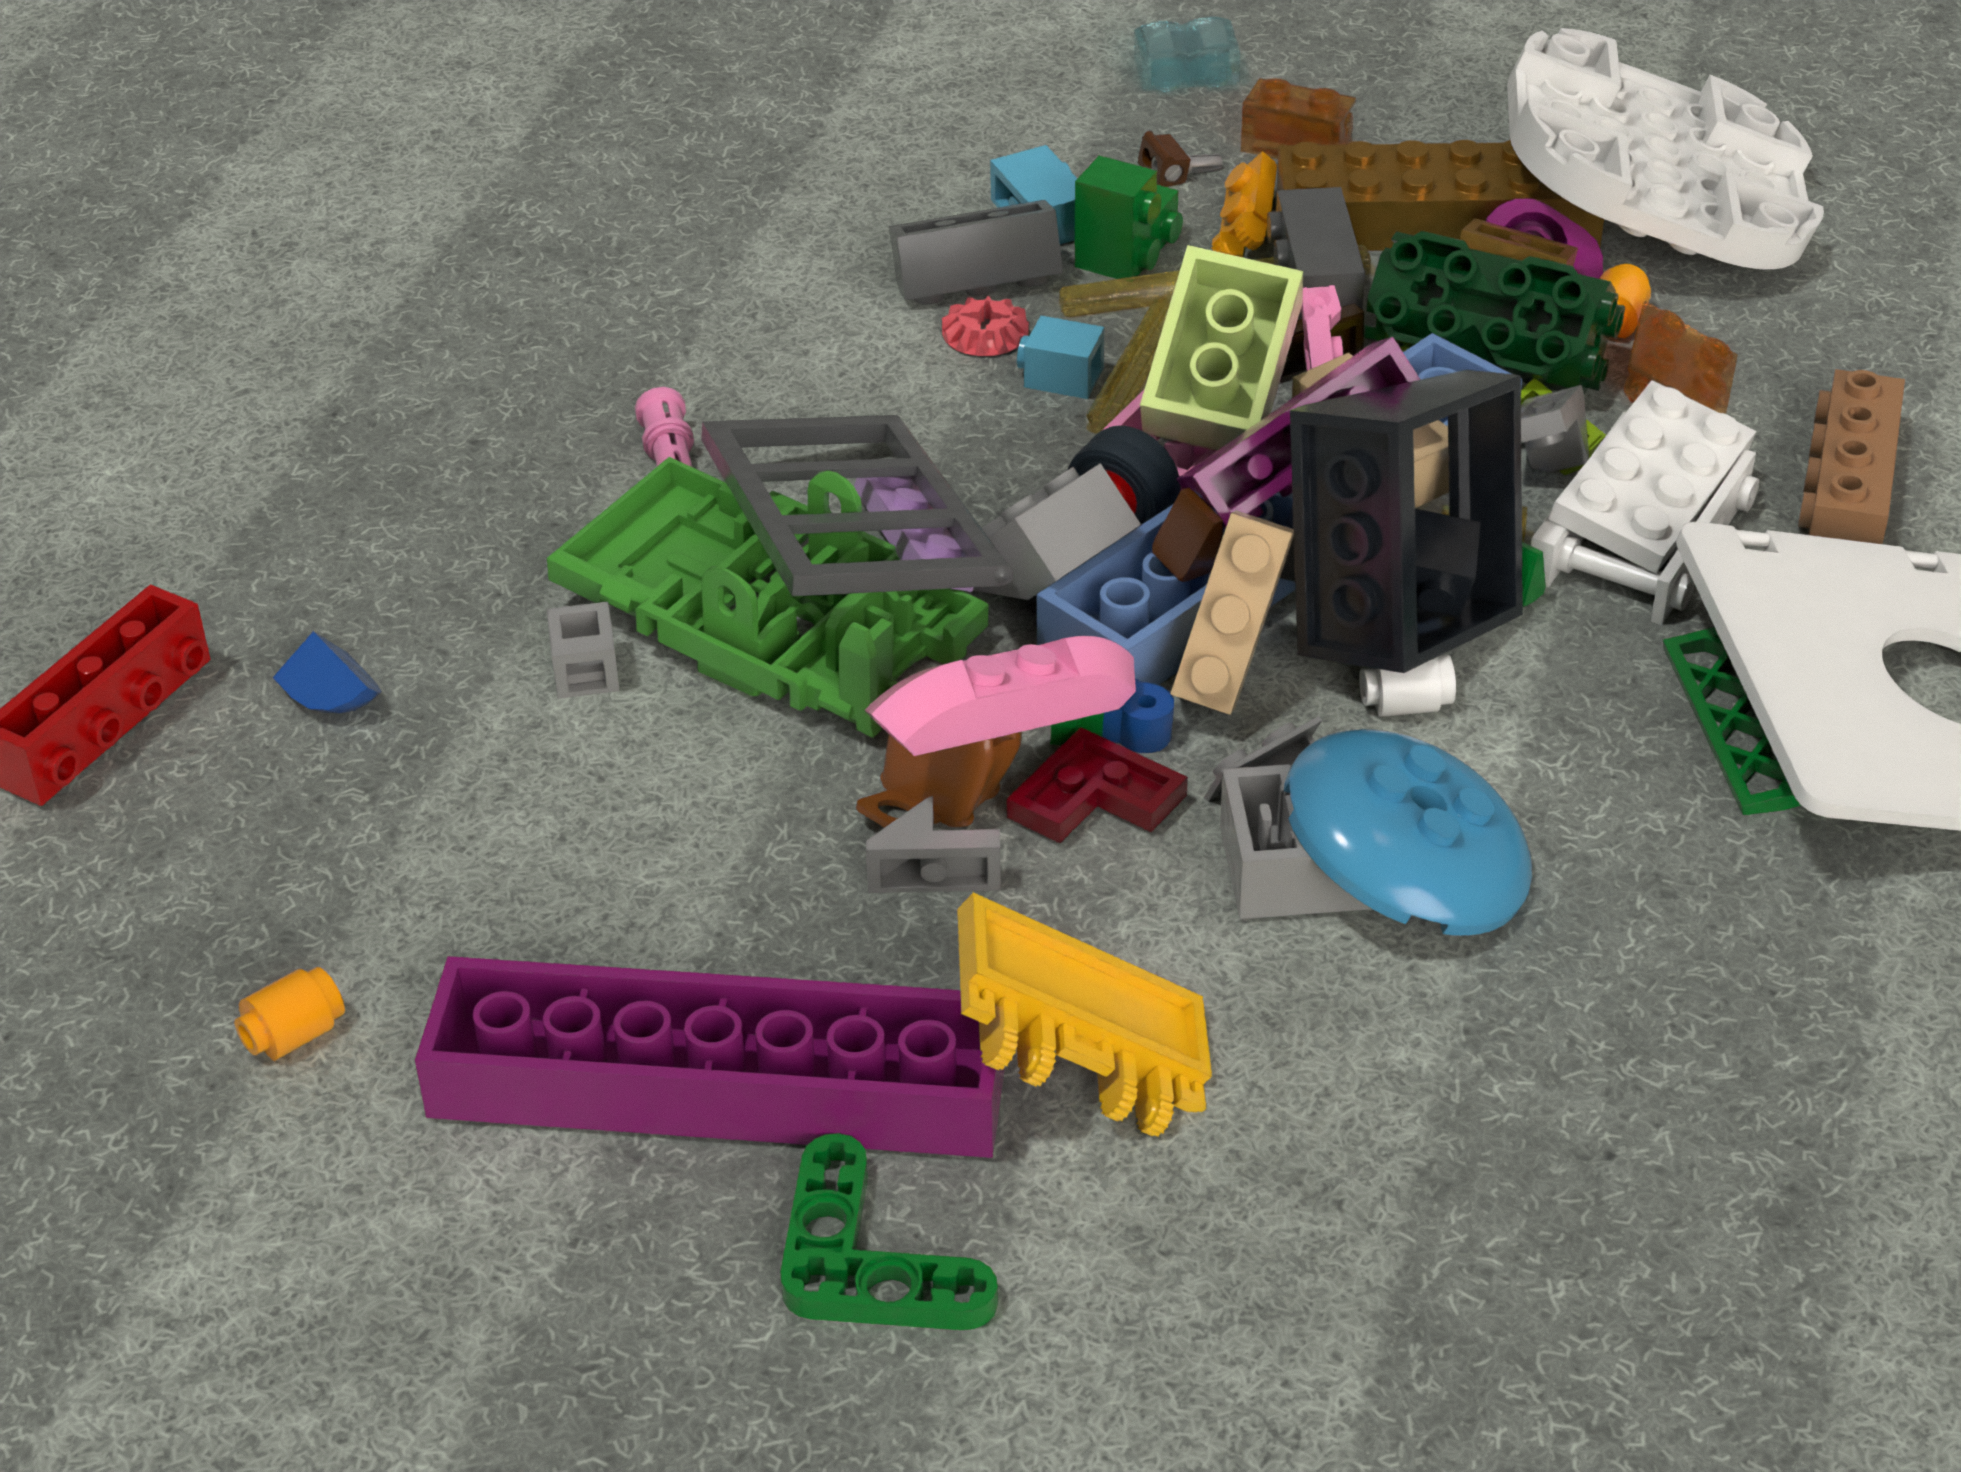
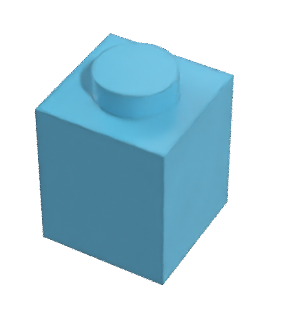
(1062, 357)

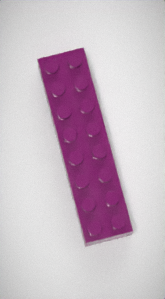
(707, 1056)

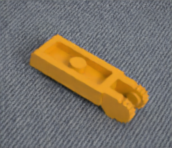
(1246, 206)

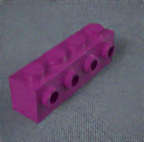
(1260, 458)

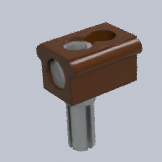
(1171, 161)

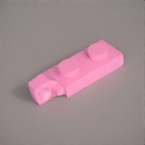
(1319, 315)

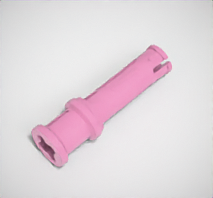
(664, 432)

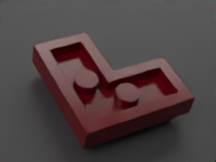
(1094, 774)

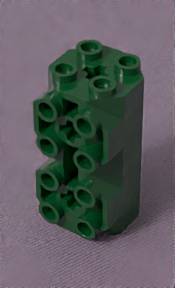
(1514, 313)

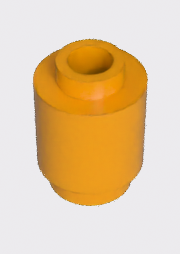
(1632, 290)
(289, 1012)

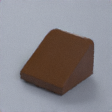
(1189, 537)

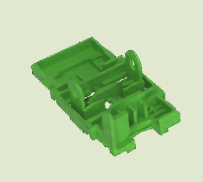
(684, 554)

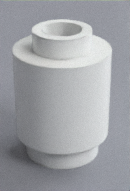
(1410, 692)

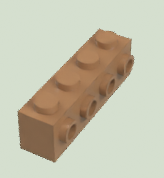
(1853, 457)

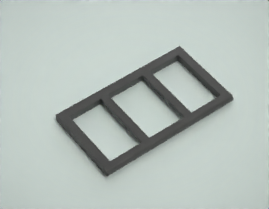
(776, 532)

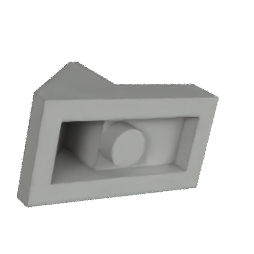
(1555, 430)
(920, 859)

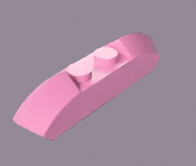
(1005, 693)

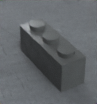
(1317, 237)
(976, 251)

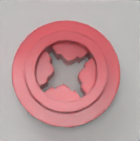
(1002, 335)

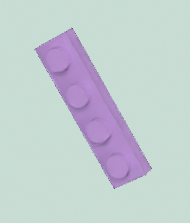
(903, 494)

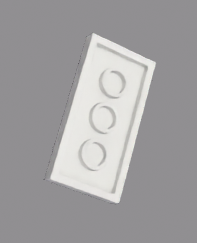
(1652, 476)

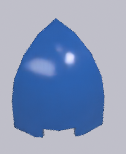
(326, 678)

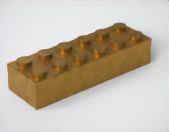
(1420, 185)

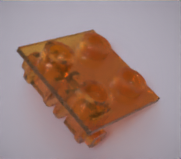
(1679, 359)

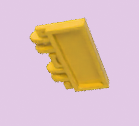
(1096, 1010)

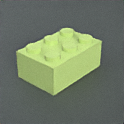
(1220, 348)

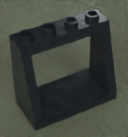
(1359, 517)

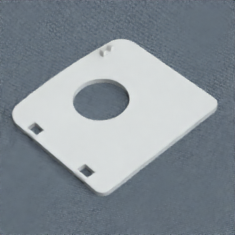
(1808, 649)

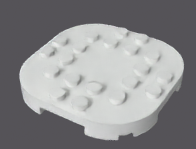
(1659, 155)

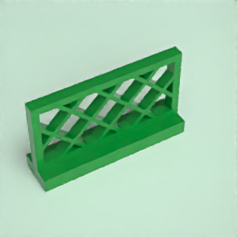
(1736, 718)

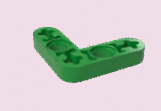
(838, 1258)

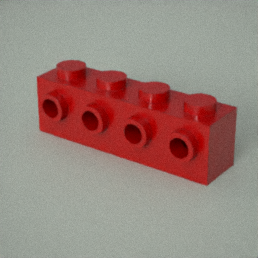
(99, 692)

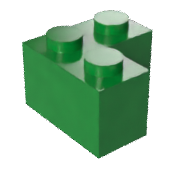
(1122, 218)

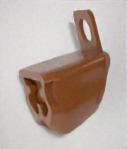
(954, 776)

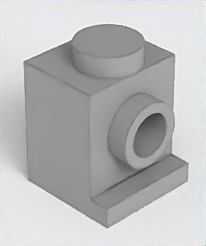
(582, 650)

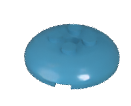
(1409, 830)

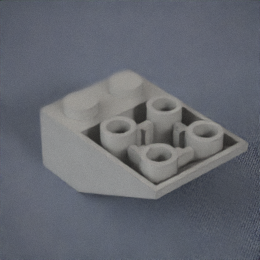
(1058, 530)
(1264, 856)

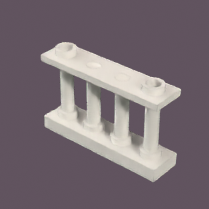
(1674, 585)

